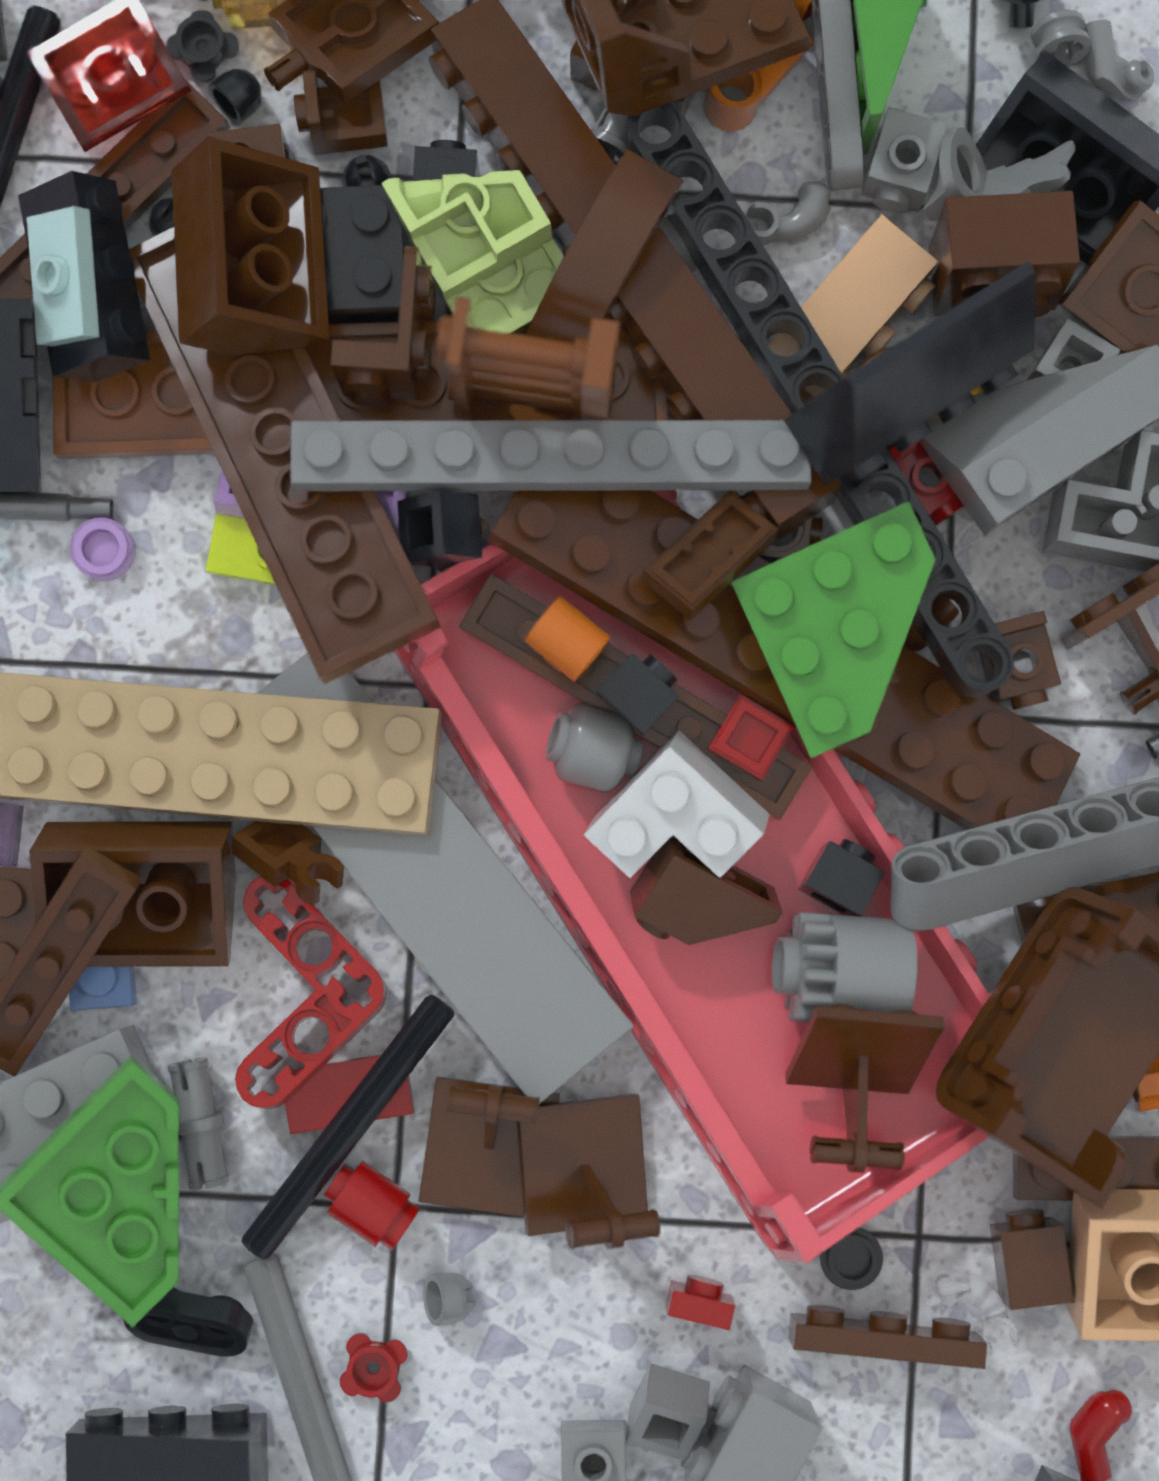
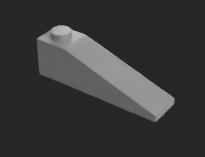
(1042, 433)

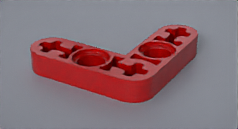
(322, 1004)

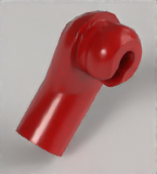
(1093, 1428)

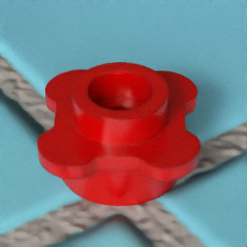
(360, 1380)

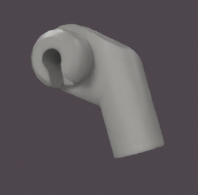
(1110, 71)

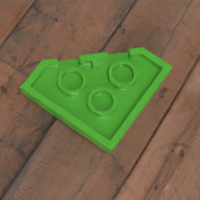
(839, 621)
(108, 1192)

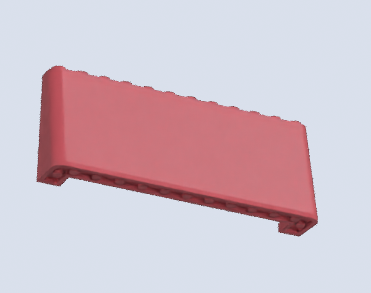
(710, 1005)

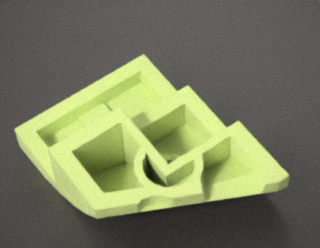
(482, 241)

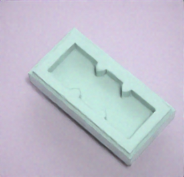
(63, 276)

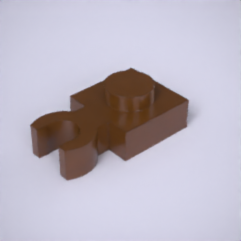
(287, 852)

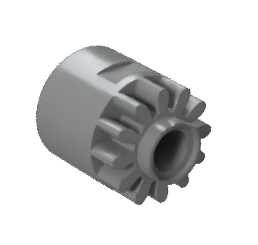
(845, 962)

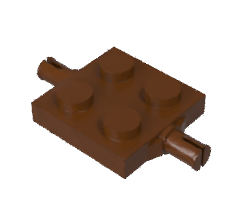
(347, 41)

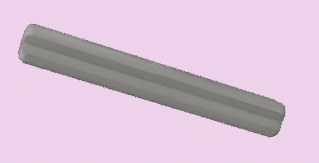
(296, 1370)

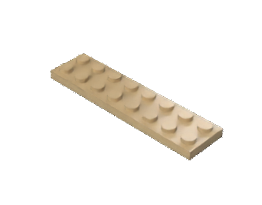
(218, 753)

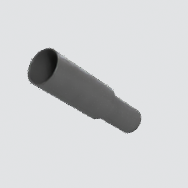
(52, 506)

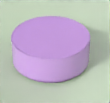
(102, 549)

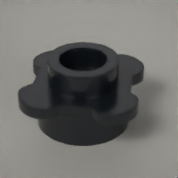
(197, 29)

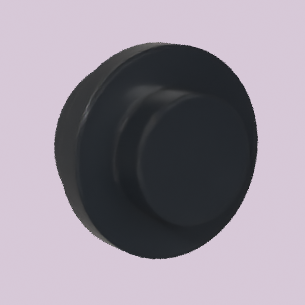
(853, 1260)

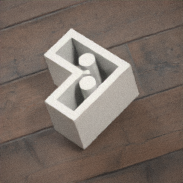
(683, 797)

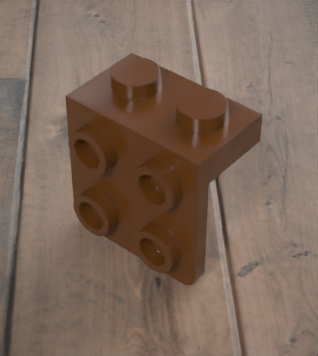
(385, 370)

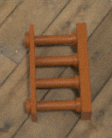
(527, 368)

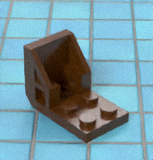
(674, 48)

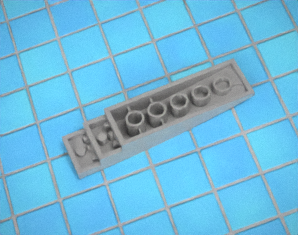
(475, 929)

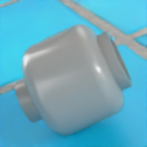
(593, 747)

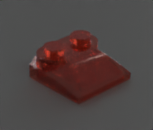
(109, 72)

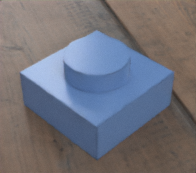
(104, 988)

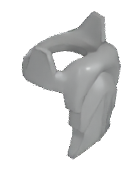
(961, 154)

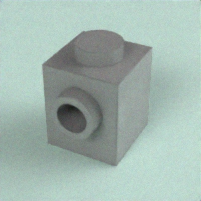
(903, 161)

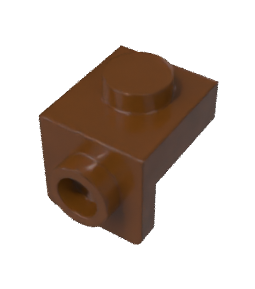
(339, 125)

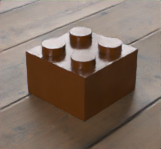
(994, 234)

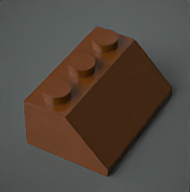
(248, 251)
(185, 892)

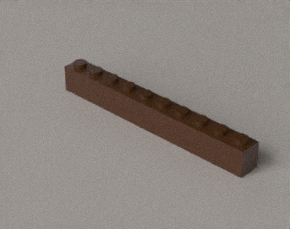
(662, 304)

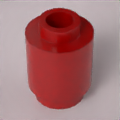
(370, 1205)

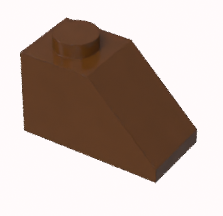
(694, 905)

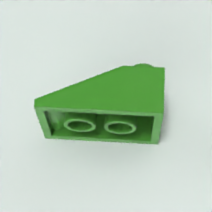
(880, 41)

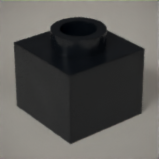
(440, 528)
(640, 691)
(842, 877)

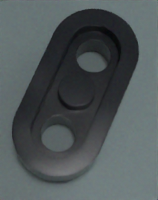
(196, 1324)

